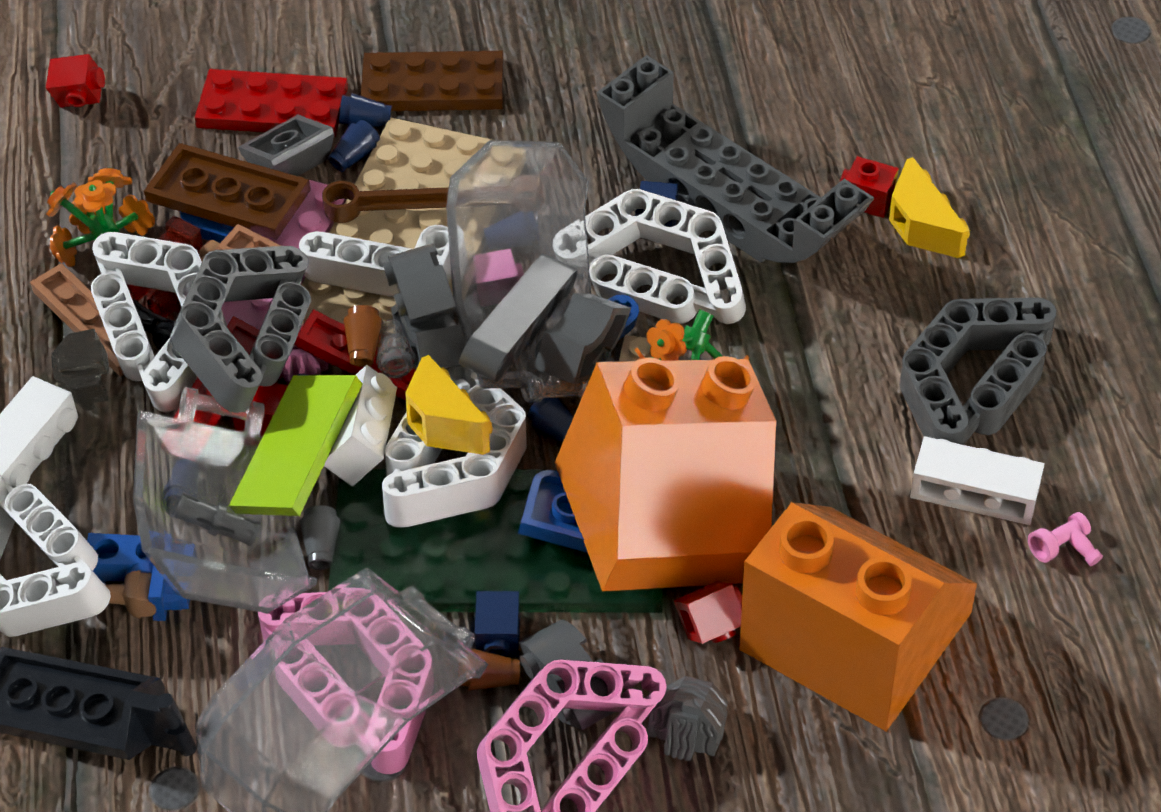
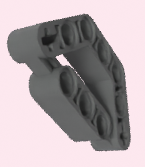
(1008, 324)
(211, 348)

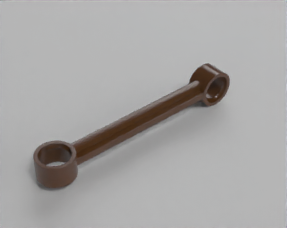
(377, 200)

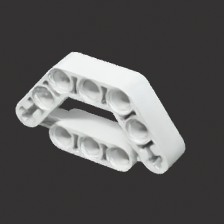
(682, 237)
(152, 265)
(429, 491)
(52, 595)

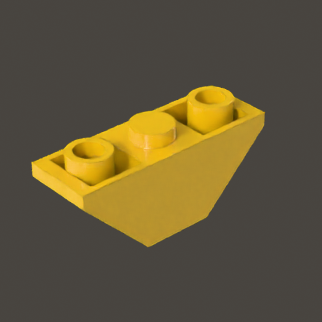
(925, 214)
(444, 413)

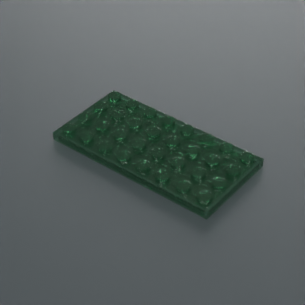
(472, 554)

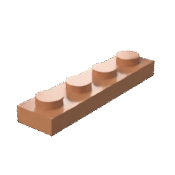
(73, 305)

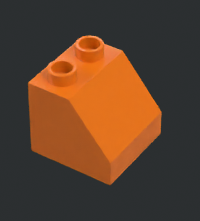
(670, 471)
(848, 610)

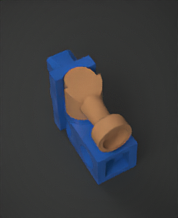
(144, 588)

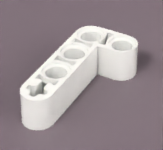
(359, 262)

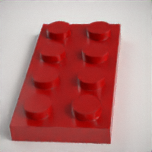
(266, 100)

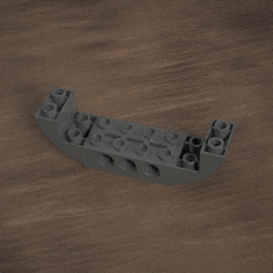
(757, 204)

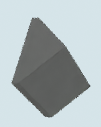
(291, 146)

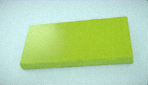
(296, 445)

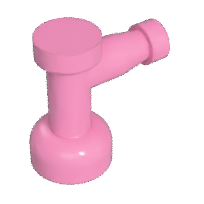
(1046, 543)

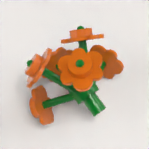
(94, 212)
(671, 341)

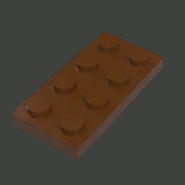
(434, 80)
(227, 190)

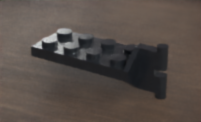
(87, 706)

